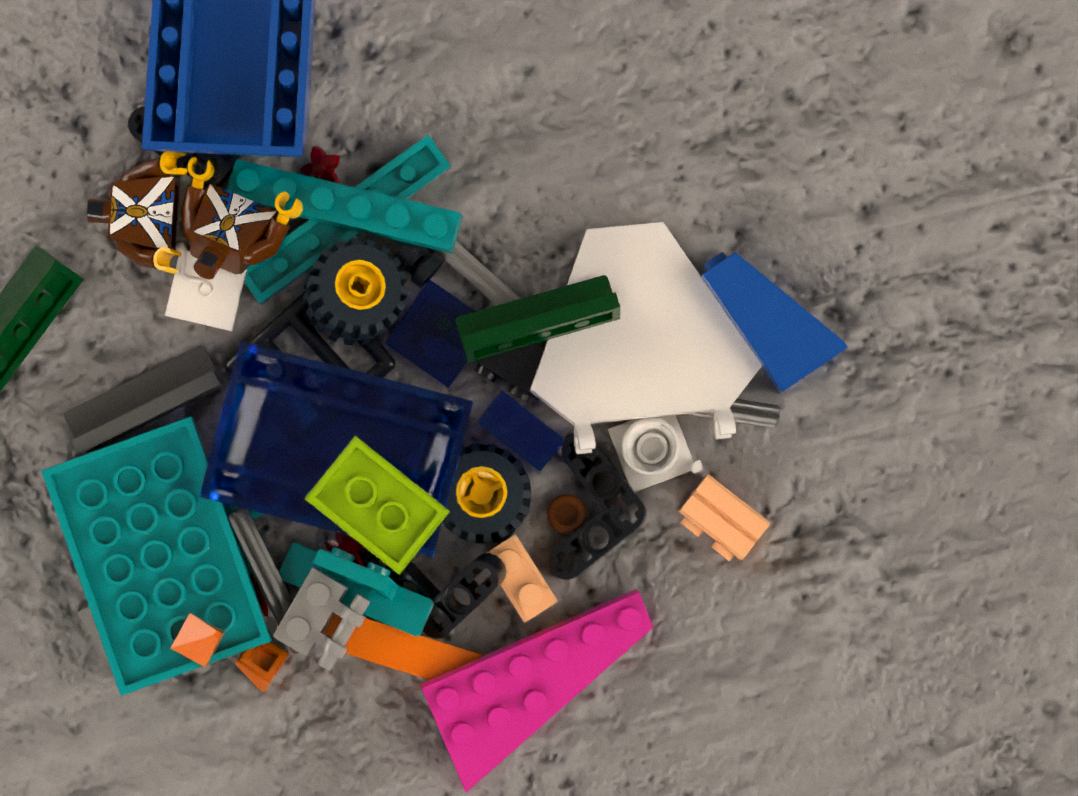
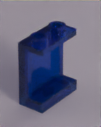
(520, 431)

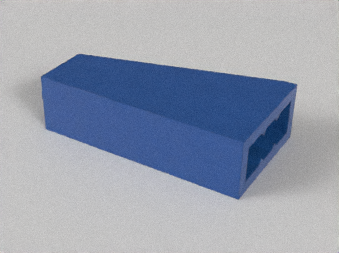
(775, 326)

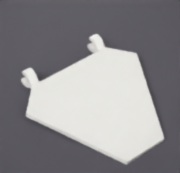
(663, 355)

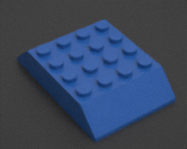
(229, 77)

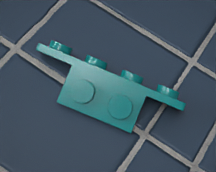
(388, 603)

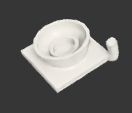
(204, 300)
(652, 451)

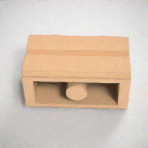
(723, 518)
(523, 580)

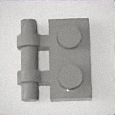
(311, 613)

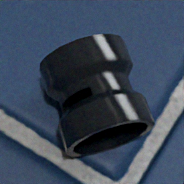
(411, 255)

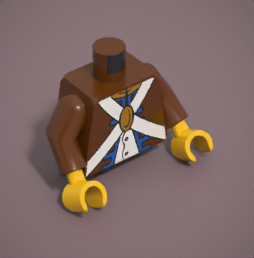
(144, 212)
(231, 229)

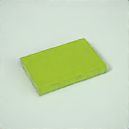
(377, 505)

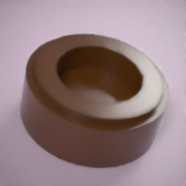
(566, 513)

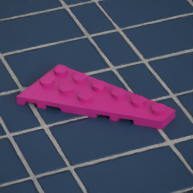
(511, 692)

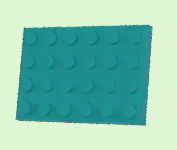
(154, 553)

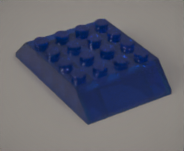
(296, 415)

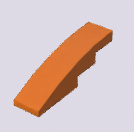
(402, 651)

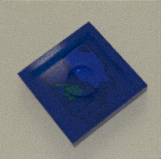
(430, 334)

